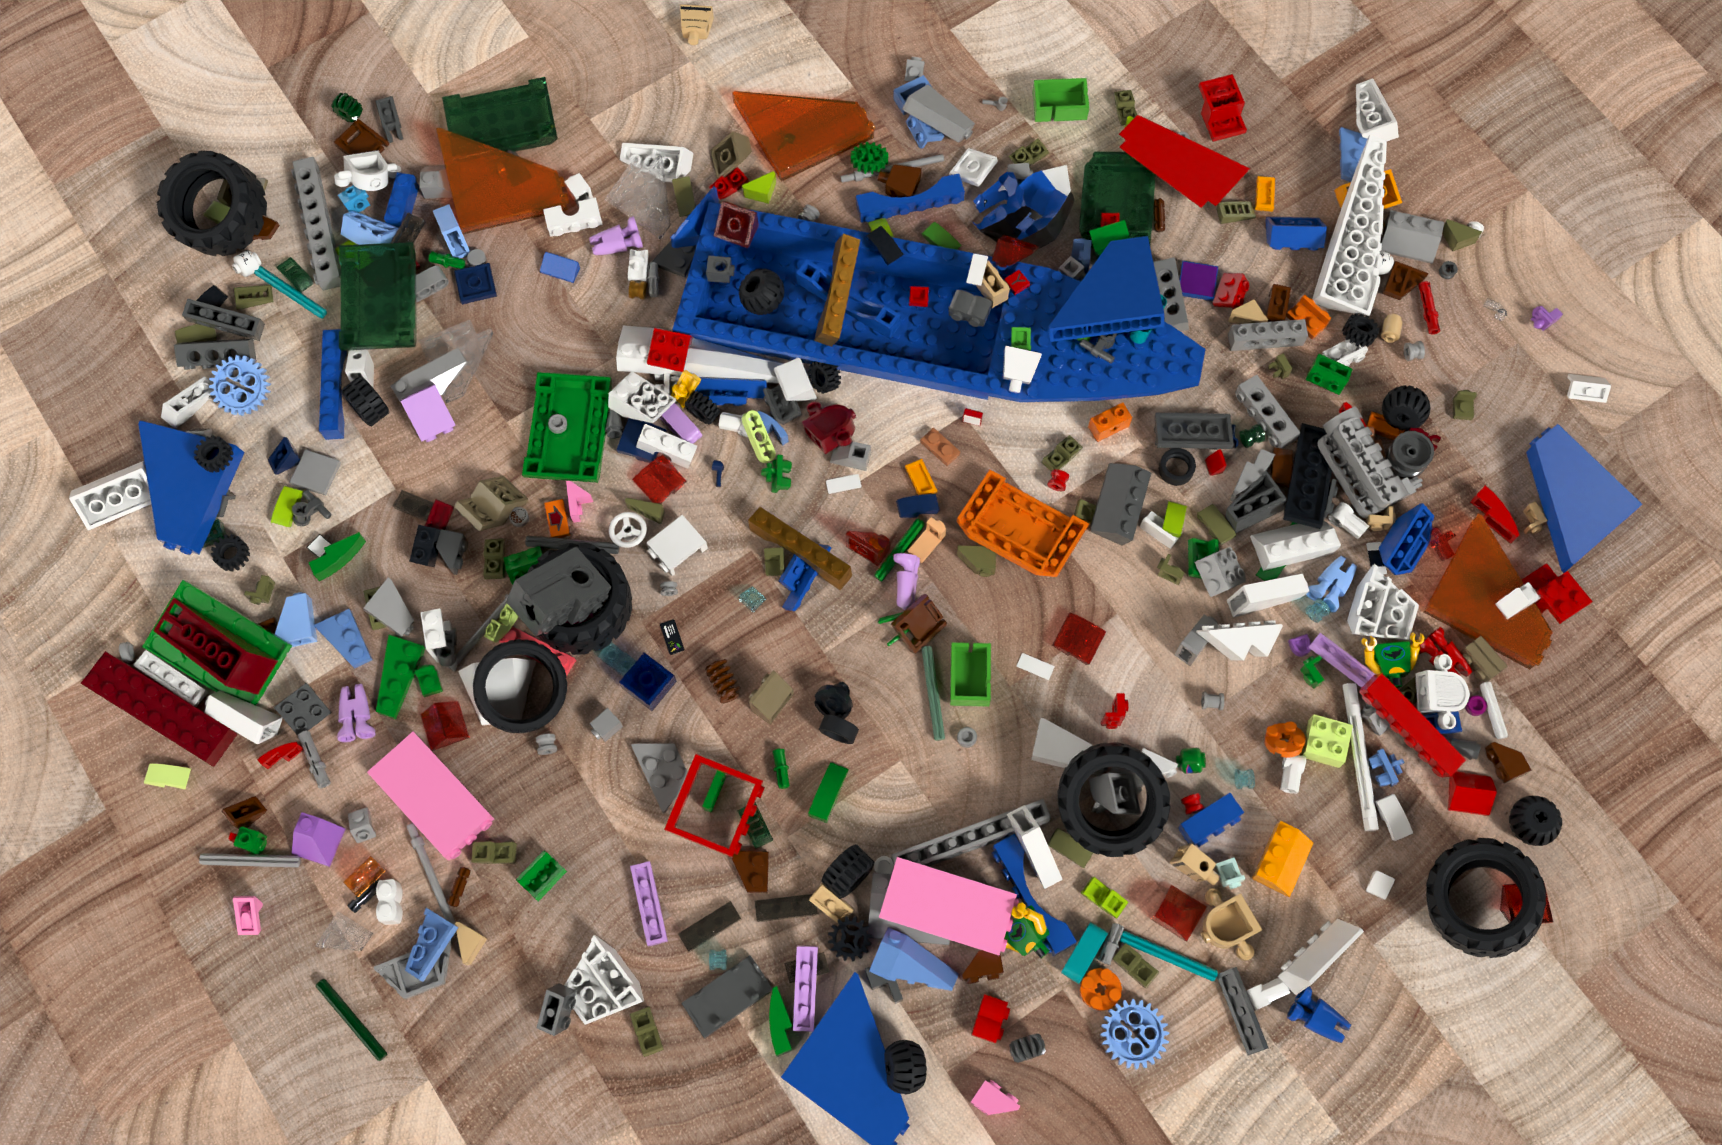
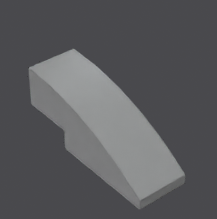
(1252, 473)

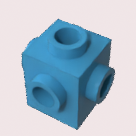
(354, 199)

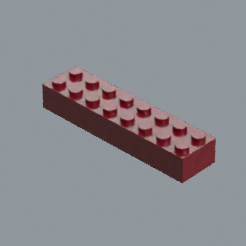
(159, 709)

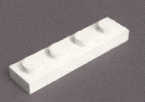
(170, 678)

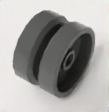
(1410, 454)

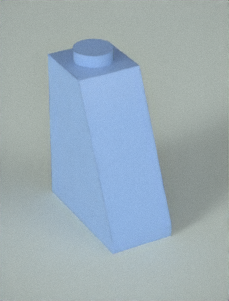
(451, 231)
(297, 620)

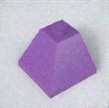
(316, 839)

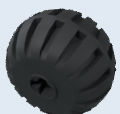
(761, 291)
(1406, 407)
(1525, 818)
(905, 1066)

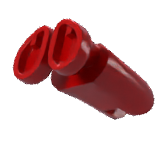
(1450, 649)

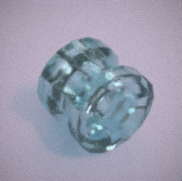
(1317, 610)
(1244, 779)
(718, 959)

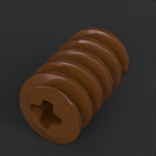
(722, 681)

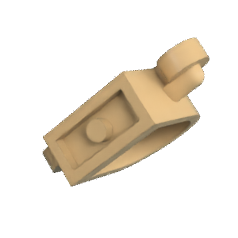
(1229, 924)

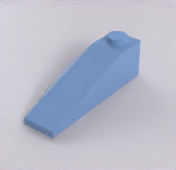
(907, 960)

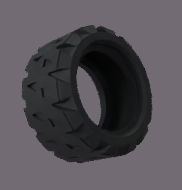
(178, 196)
(610, 620)
(1124, 841)
(1494, 855)

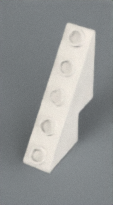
(1239, 639)
(1166, 766)

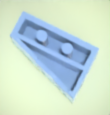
(366, 230)

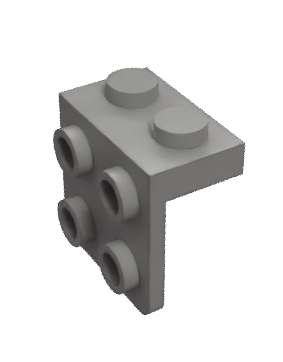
(1220, 571)

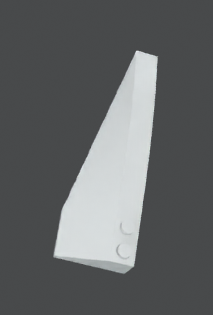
(1350, 265)
(702, 359)

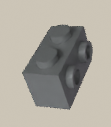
(556, 1009)

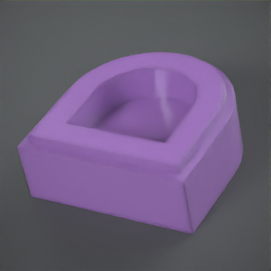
(1300, 645)

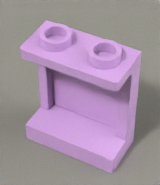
(428, 413)

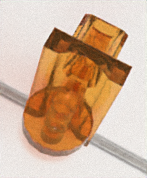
(364, 876)

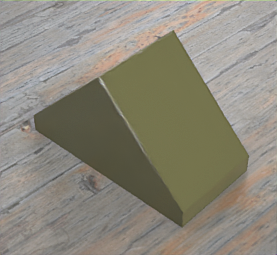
(1459, 235)

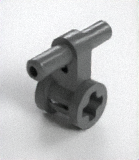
(1097, 350)
(303, 511)

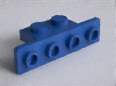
(731, 390)
(798, 579)

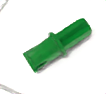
(446, 260)
(781, 768)

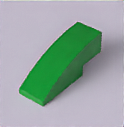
(337, 556)
(828, 792)
(779, 1023)

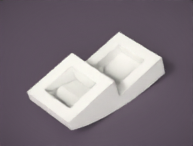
(1394, 816)

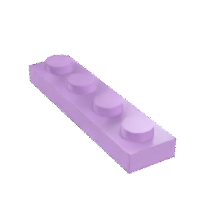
(1341, 660)
(649, 904)
(805, 988)

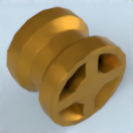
(637, 289)

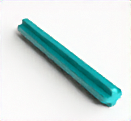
(290, 292)
(1168, 956)

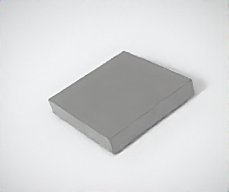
(315, 472)

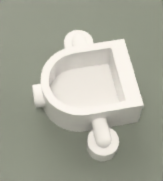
(366, 171)
(1441, 692)

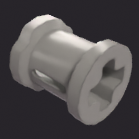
(1212, 701)

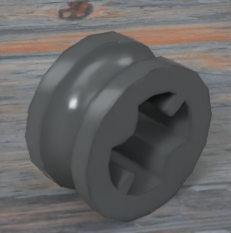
(1444, 274)

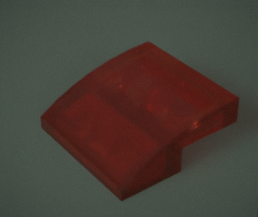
(659, 479)
(1079, 638)

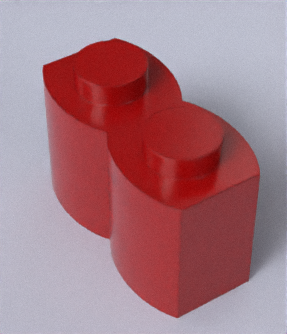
(990, 1018)

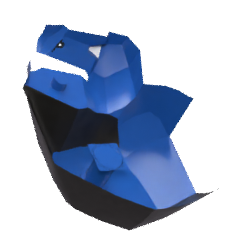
(1035, 195)

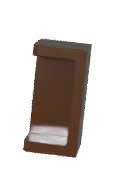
(1278, 303)

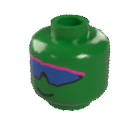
(1191, 760)

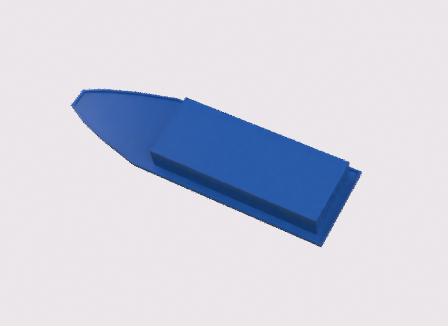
(929, 344)

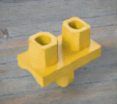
(685, 387)

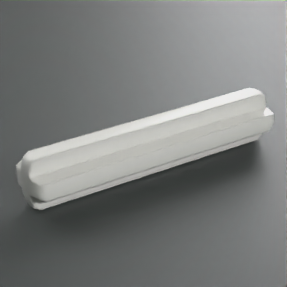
(1493, 710)

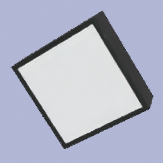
(317, 546)

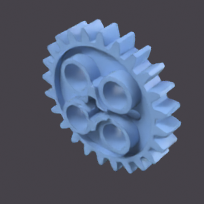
(247, 370)
(1121, 1048)

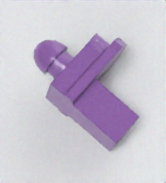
(1543, 319)

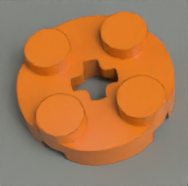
(1285, 731)
(1096, 1000)

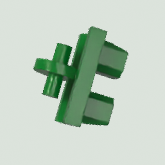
(774, 472)

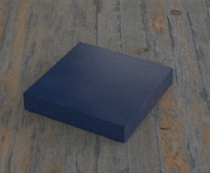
(475, 283)

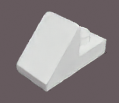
(1517, 600)

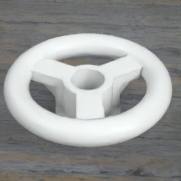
(627, 536)

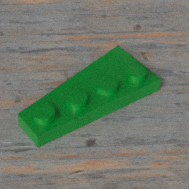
(397, 675)

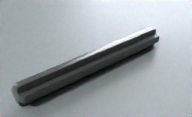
(552, 543)

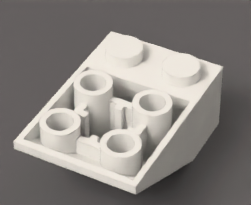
(639, 399)

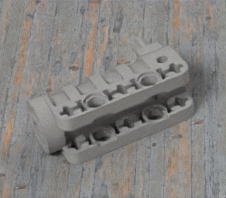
(1363, 465)

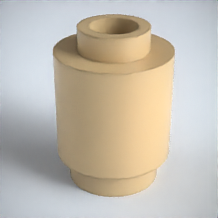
(1391, 328)

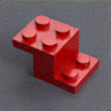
(1222, 107)
(1558, 594)

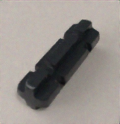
(355, 905)

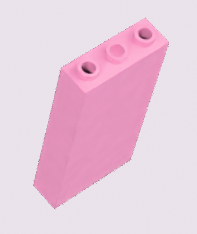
(431, 796)
(949, 906)

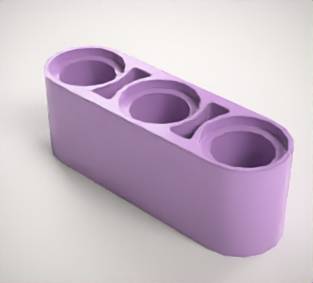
(680, 424)

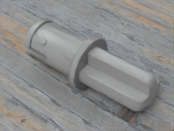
(653, 279)
(1111, 944)

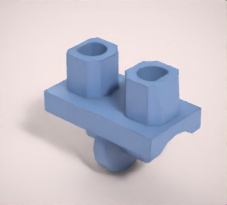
(1389, 776)

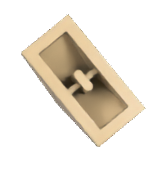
(1247, 314)
(469, 943)

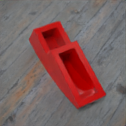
(1496, 514)

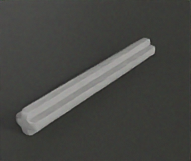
(249, 860)

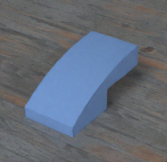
(772, 425)

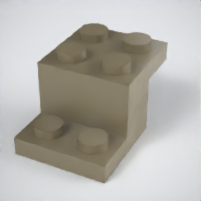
(491, 503)

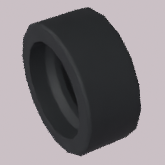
(1181, 454)
(838, 729)

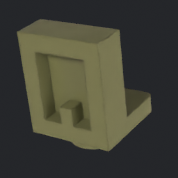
(1464, 405)
(1170, 573)
(263, 591)

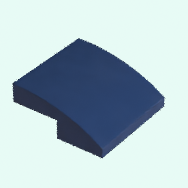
(630, 438)

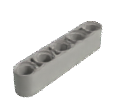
(430, 282)

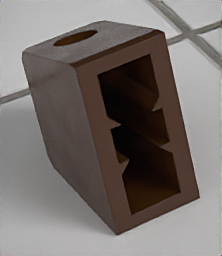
(901, 181)

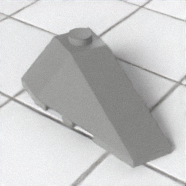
(437, 372)

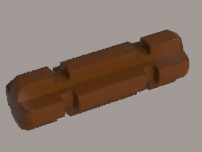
(1159, 215)
(458, 887)

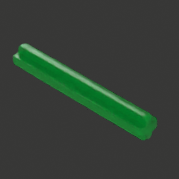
(901, 547)

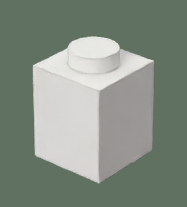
(578, 188)

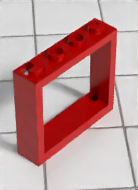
(742, 828)

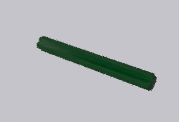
(351, 1020)

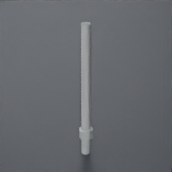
(858, 176)
(418, 844)

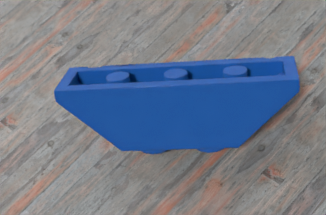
(690, 229)
(1407, 540)

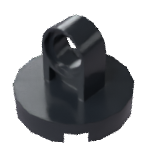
(834, 700)

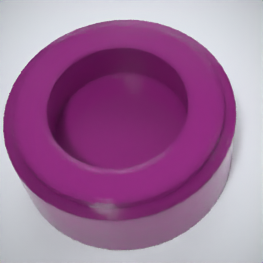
(1476, 706)

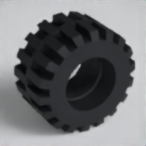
(365, 401)
(847, 871)

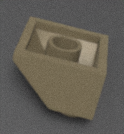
(730, 153)

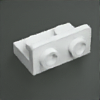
(1346, 353)

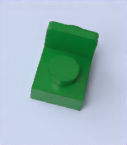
(429, 680)

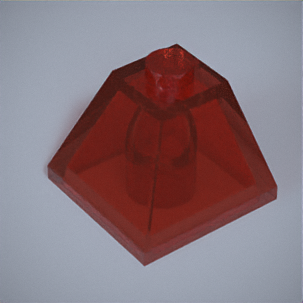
(1011, 250)
(868, 545)
(1178, 913)

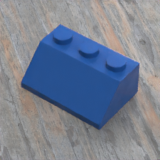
(1295, 233)

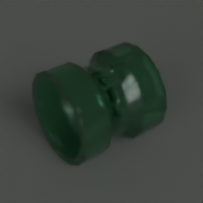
(1252, 436)

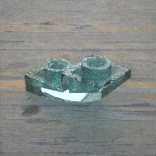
(616, 659)

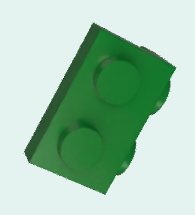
(1198, 550)
(519, 563)
(541, 875)

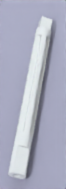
(1360, 757)

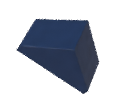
(283, 457)

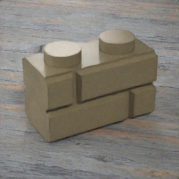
(1483, 660)

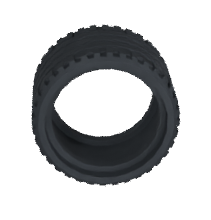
(531, 649)

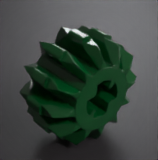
(347, 107)

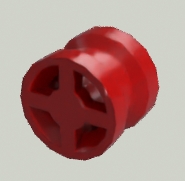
(1058, 480)
(1192, 804)

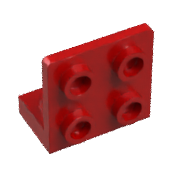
(669, 350)

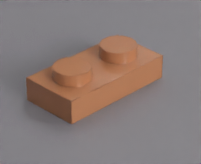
(940, 446)

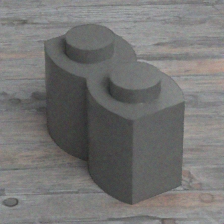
(970, 308)

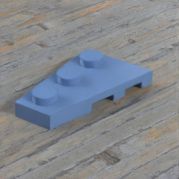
(432, 941)

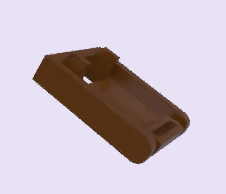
(366, 141)
(922, 621)

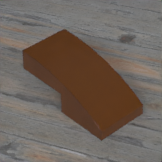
(1282, 466)

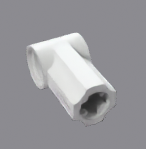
(733, 423)
(1344, 517)
(1292, 771)
(1264, 994)

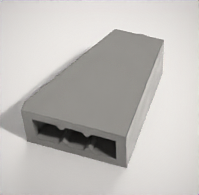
(390, 609)
(1193, 642)

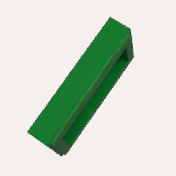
(714, 791)

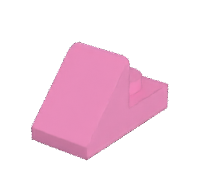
(576, 498)
(247, 914)

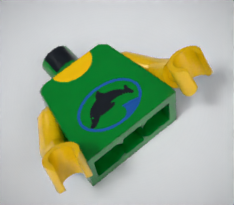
(1392, 659)
(1027, 931)

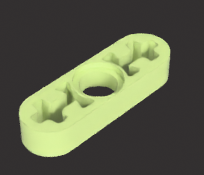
(765, 437)

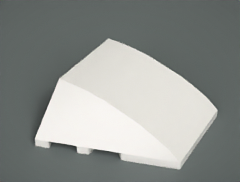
(1381, 608)
(505, 686)
(603, 983)

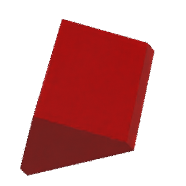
(1471, 793)

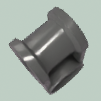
(451, 643)

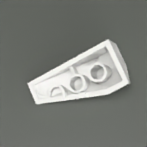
(1374, 113)
(676, 160)

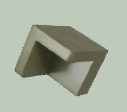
(774, 561)

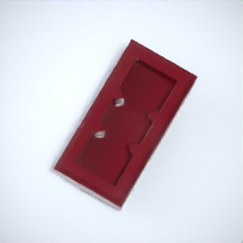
(439, 515)

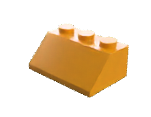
(1391, 193)
(1283, 858)

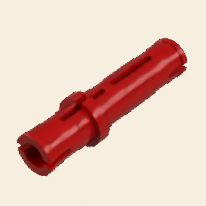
(1431, 315)

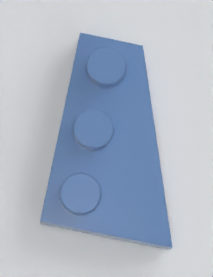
(1351, 149)
(346, 637)

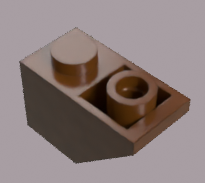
(1507, 761)
(982, 966)

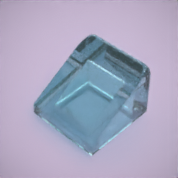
(752, 598)

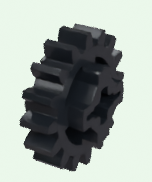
(842, 943)

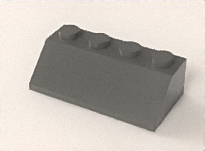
(1120, 502)

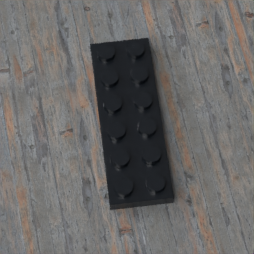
(1308, 480)

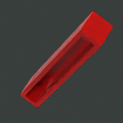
(1411, 725)

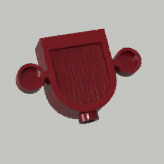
(829, 426)

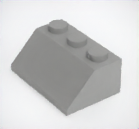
(1411, 236)

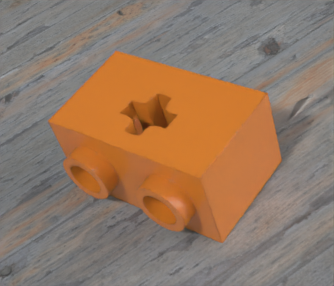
(1110, 422)

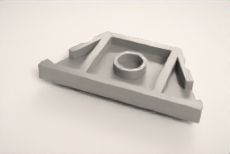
(663, 771)
(406, 984)

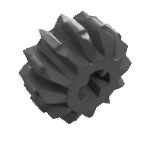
(1027, 1048)

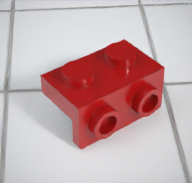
(1231, 290)
(1118, 714)

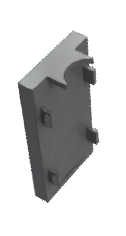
(1193, 431)
(727, 996)

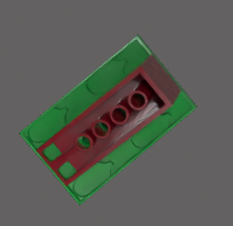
(216, 644)

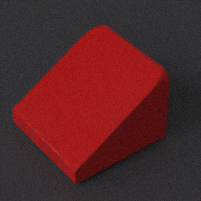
(1216, 463)

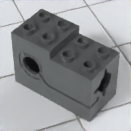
(558, 592)

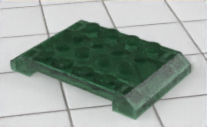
(504, 118)
(378, 296)

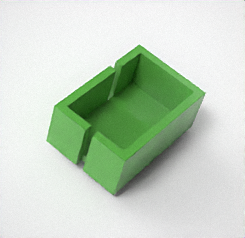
(1060, 99)
(970, 675)

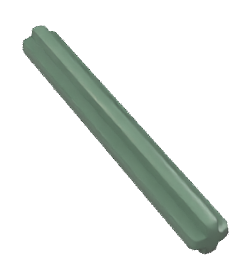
(933, 694)

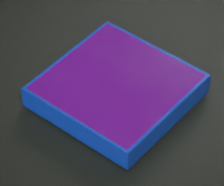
(1198, 280)

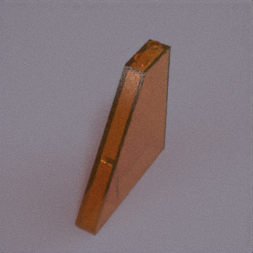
(802, 130)
(496, 186)
(1474, 584)

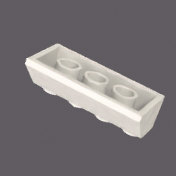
(112, 496)
(1294, 544)
(1319, 955)

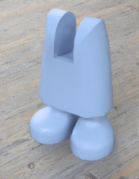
(1334, 581)

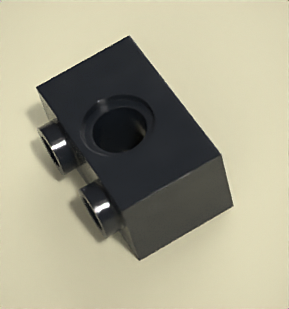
(424, 547)

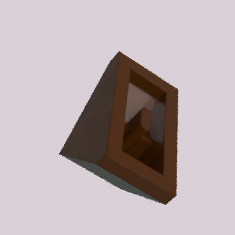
(244, 812)

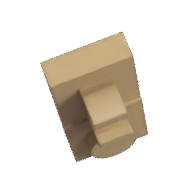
(830, 903)

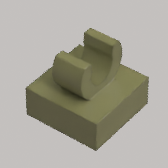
(1282, 366)

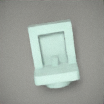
(1229, 873)

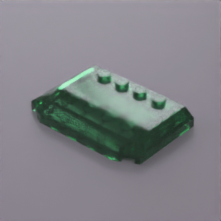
(1117, 185)

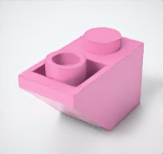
(992, 1101)

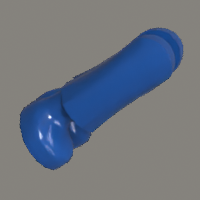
(1323, 1016)

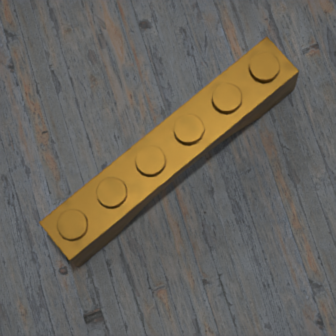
(833, 314)
(823, 562)

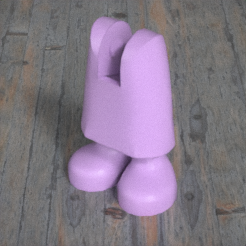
(613, 241)
(906, 579)
(352, 712)

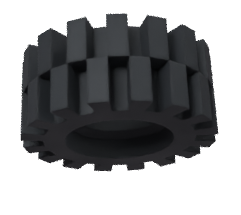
(1360, 330)
(824, 377)
(702, 407)
(207, 447)
(237, 560)

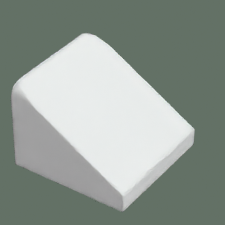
(1380, 884)

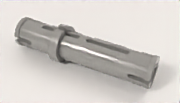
(317, 767)

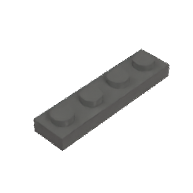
(1242, 1011)

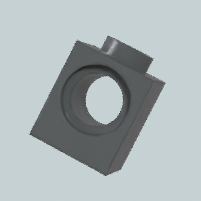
(715, 263)

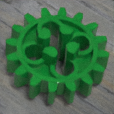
(869, 157)

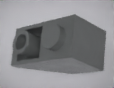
(451, 547)

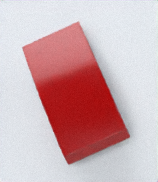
(730, 184)

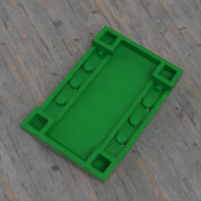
(580, 448)

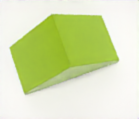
(760, 188)

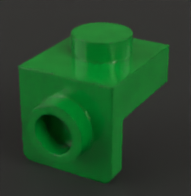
(1310, 672)
(250, 840)

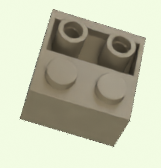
(770, 697)

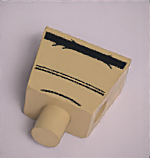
(696, 22)
(1195, 864)

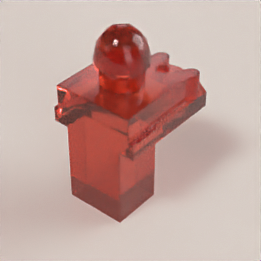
(1441, 544)

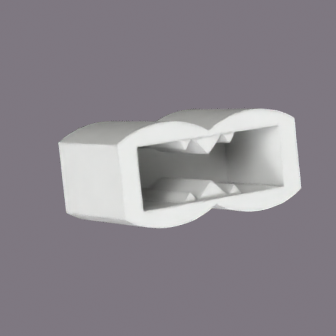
(388, 908)

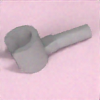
(1000, 104)

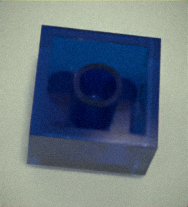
(648, 681)

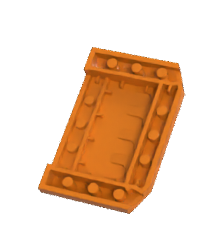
(1020, 527)

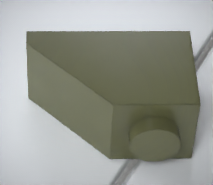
(978, 559)

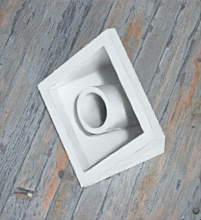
(794, 381)

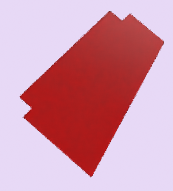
(1180, 162)

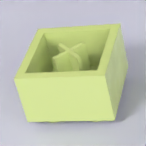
(1327, 741)

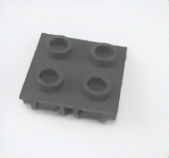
(302, 709)

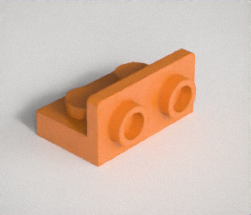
(1315, 317)

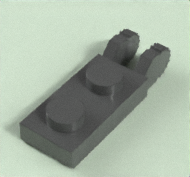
(389, 117)

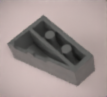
(1256, 504)

